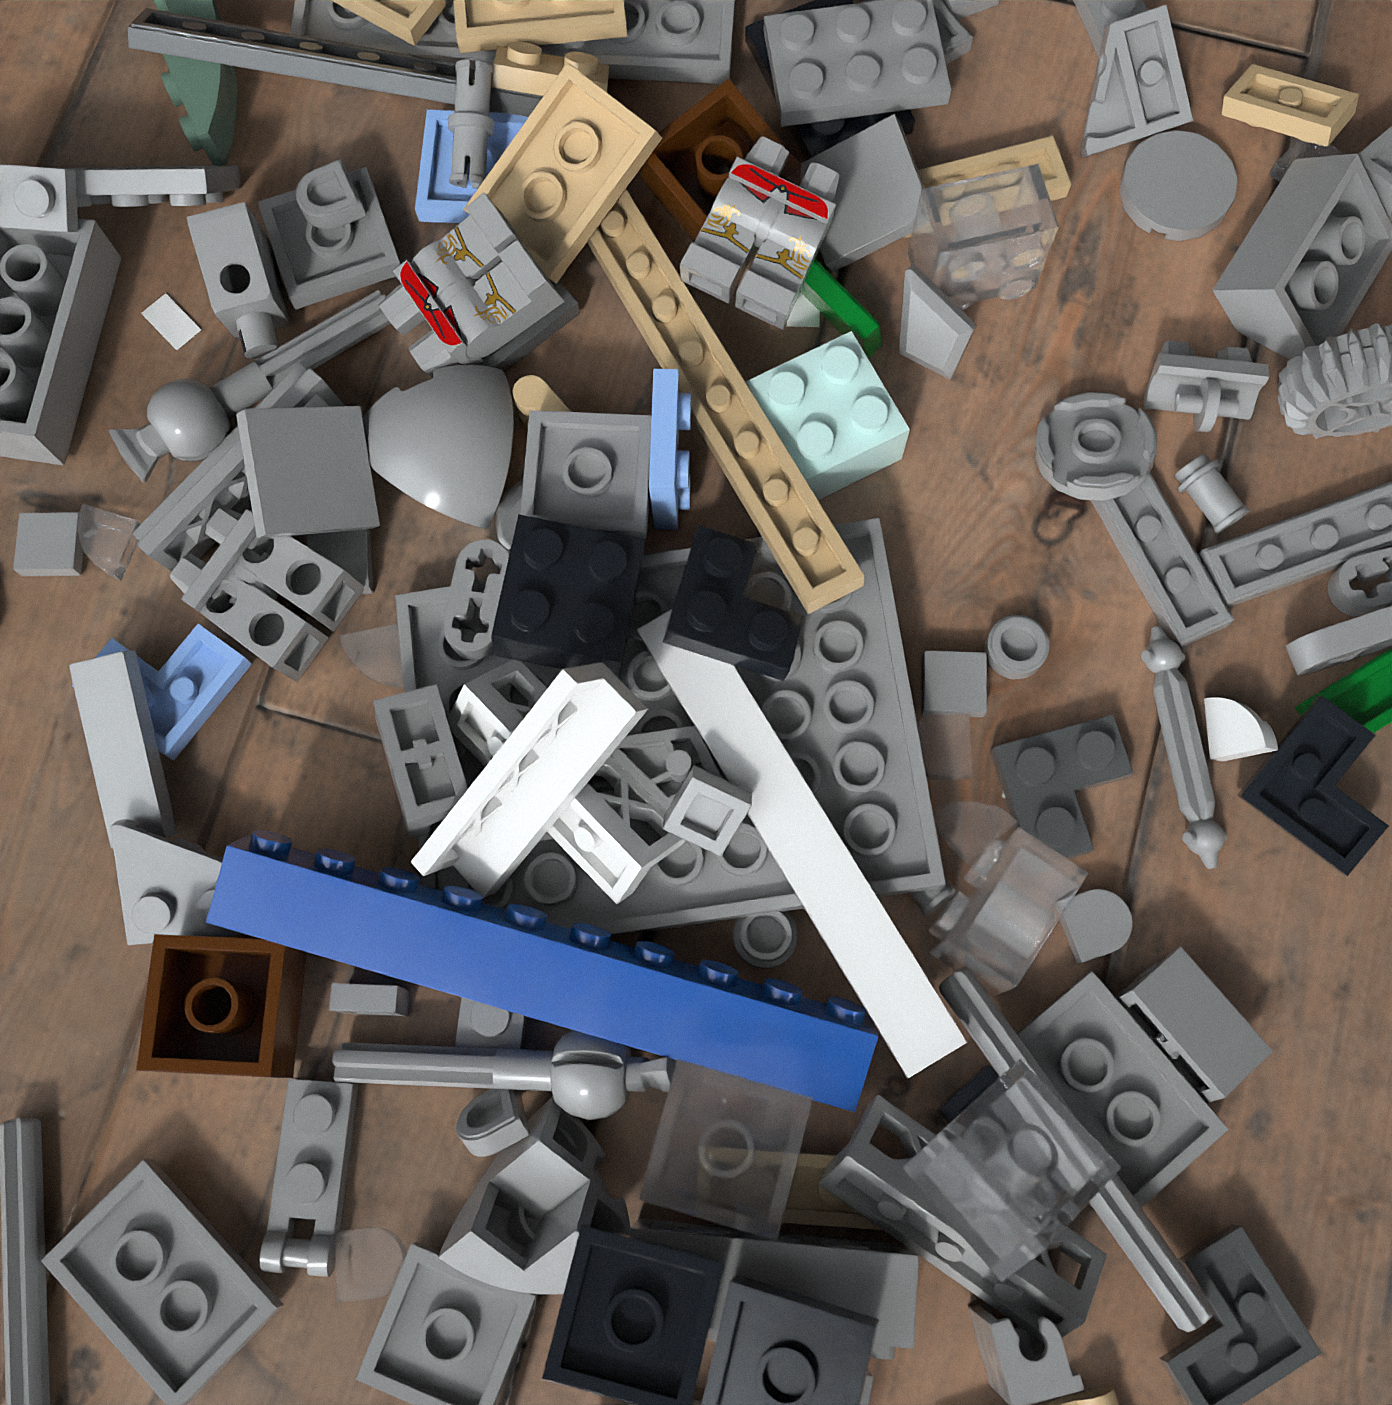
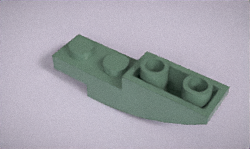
(204, 89)

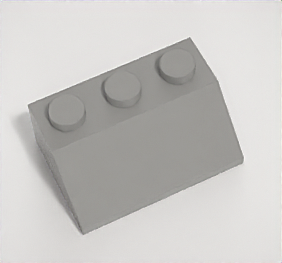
(1307, 256)

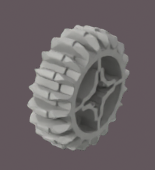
(1340, 385)

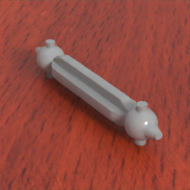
(1184, 747)

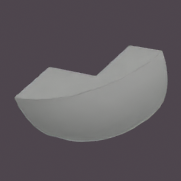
(446, 440)
(531, 1205)

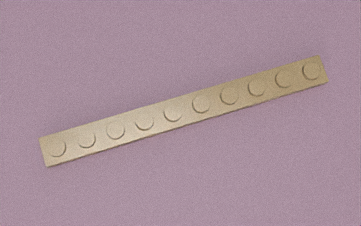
(725, 410)

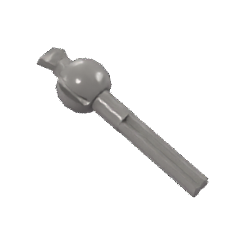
(194, 419)
(583, 1072)

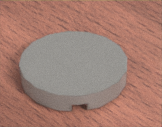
(1178, 185)
(1095, 446)

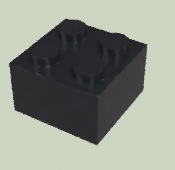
(567, 595)

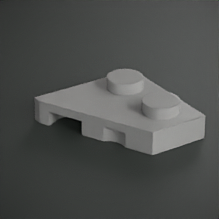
(1135, 83)

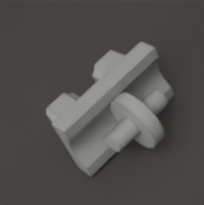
(1205, 385)

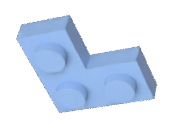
(668, 466)
(187, 686)

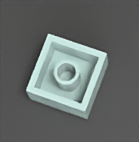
(832, 414)

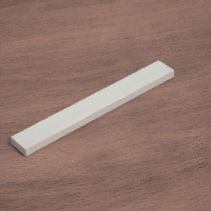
(810, 854)

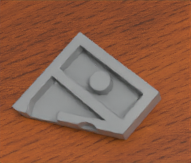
(164, 884)

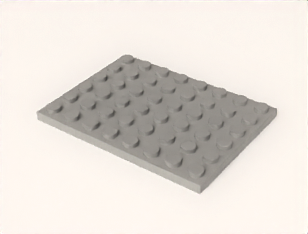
(837, 713)

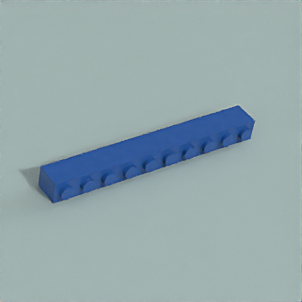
(544, 968)

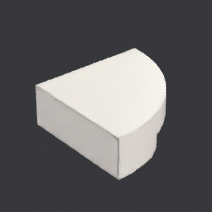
(1236, 730)

